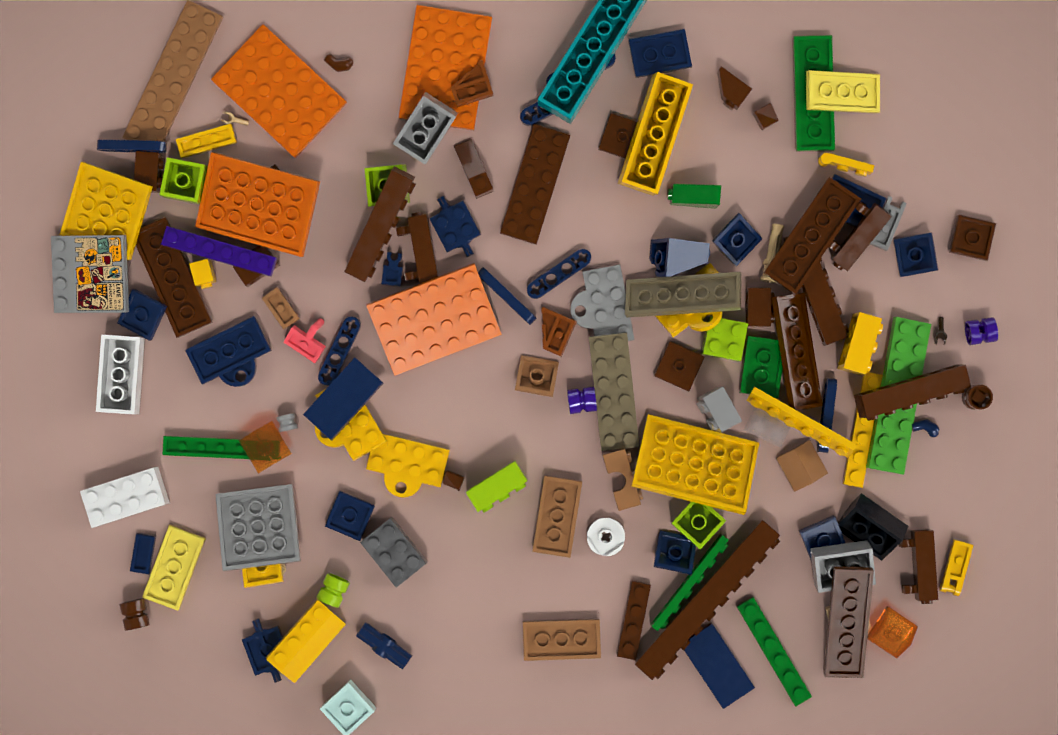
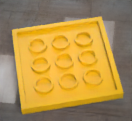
(106, 205)

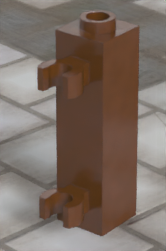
(860, 237)
(422, 248)
(924, 566)

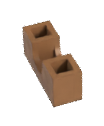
(619, 462)

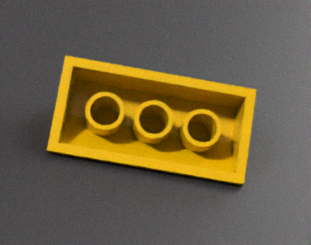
(305, 641)

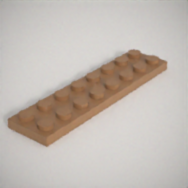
(173, 74)

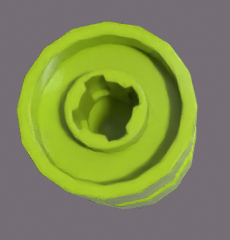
(333, 589)

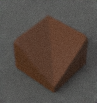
(765, 116)
(453, 480)

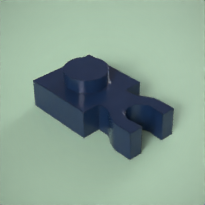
(392, 274)

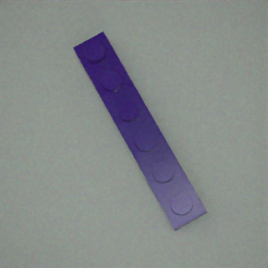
(219, 251)

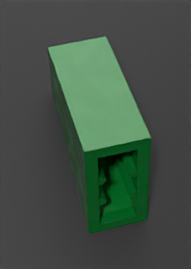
(695, 195)

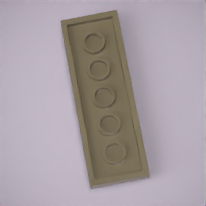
(683, 294)
(614, 391)

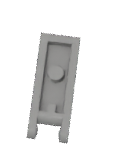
(886, 235)

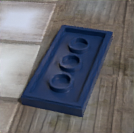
(343, 399)
(718, 666)

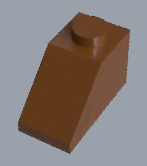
(732, 89)

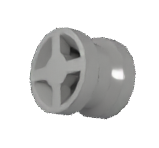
(287, 422)

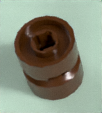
(977, 397)
(134, 614)

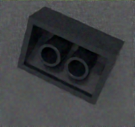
(871, 522)

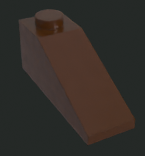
(473, 169)

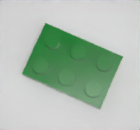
(761, 366)

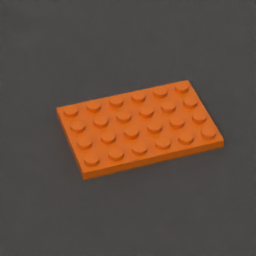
(440, 53)
(279, 91)
(257, 204)
(434, 319)

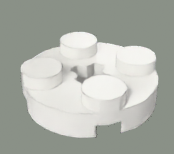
(595, 532)

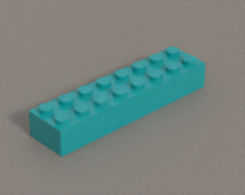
(588, 57)

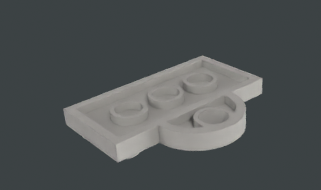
(603, 302)

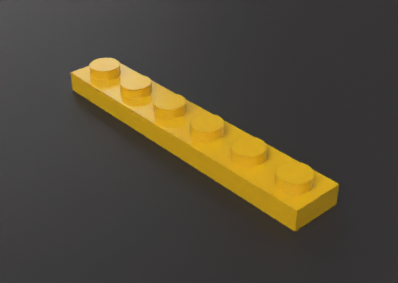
(801, 422)
(861, 435)

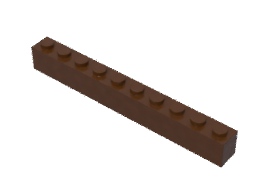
(707, 600)

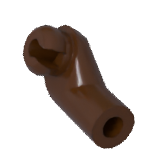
(339, 65)

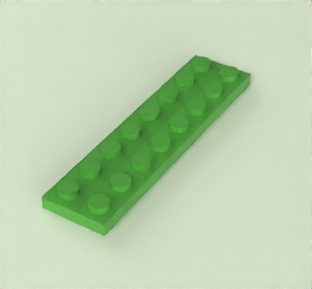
(903, 361)

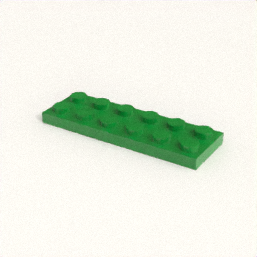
(812, 127)

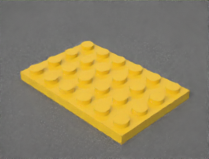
(695, 464)

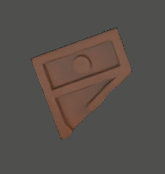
(473, 86)
(556, 331)

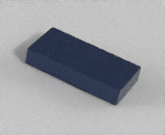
(143, 553)

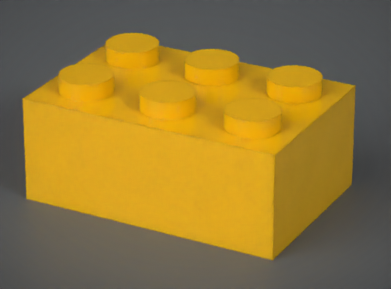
(860, 343)

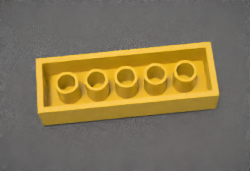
(655, 133)

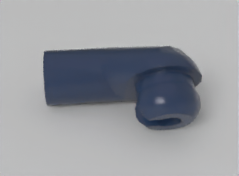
(927, 425)

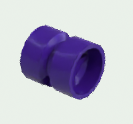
(987, 333)
(582, 400)

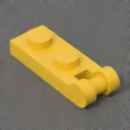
(845, 164)
(956, 567)

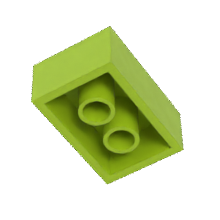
(497, 487)

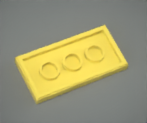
(842, 91)
(174, 567)

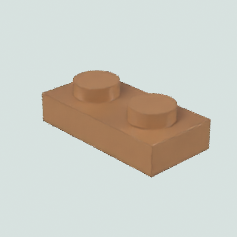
(280, 308)

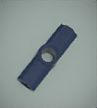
(384, 645)

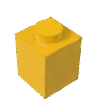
(203, 273)

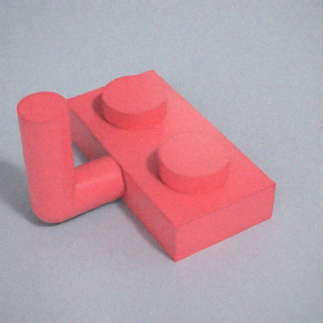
(305, 343)

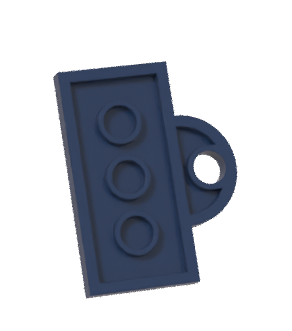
(230, 353)

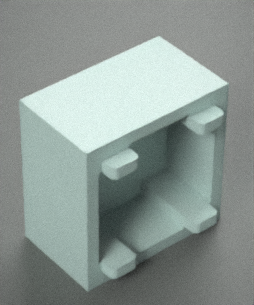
(348, 708)

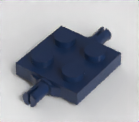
(455, 226)
(259, 646)

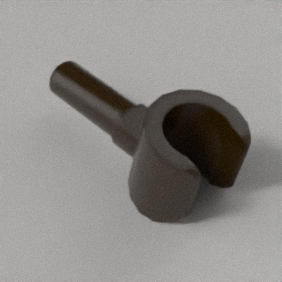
(941, 334)

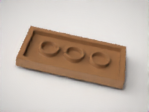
(557, 516)
(561, 639)

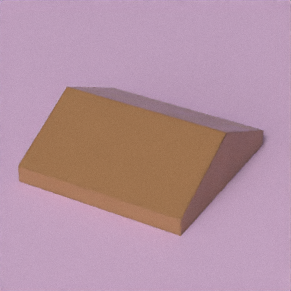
(536, 376)
(802, 465)

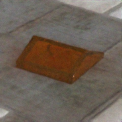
(265, 447)
(892, 632)

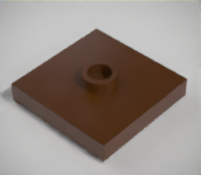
(617, 136)
(972, 237)
(679, 366)

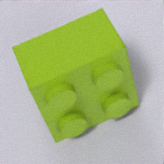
(376, 179)
(183, 180)
(725, 340)
(698, 523)

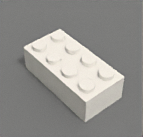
(120, 374)
(124, 497)

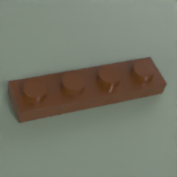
(633, 620)

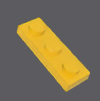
(206, 141)

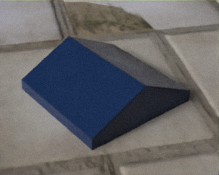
(737, 239)
(916, 254)
(674, 553)

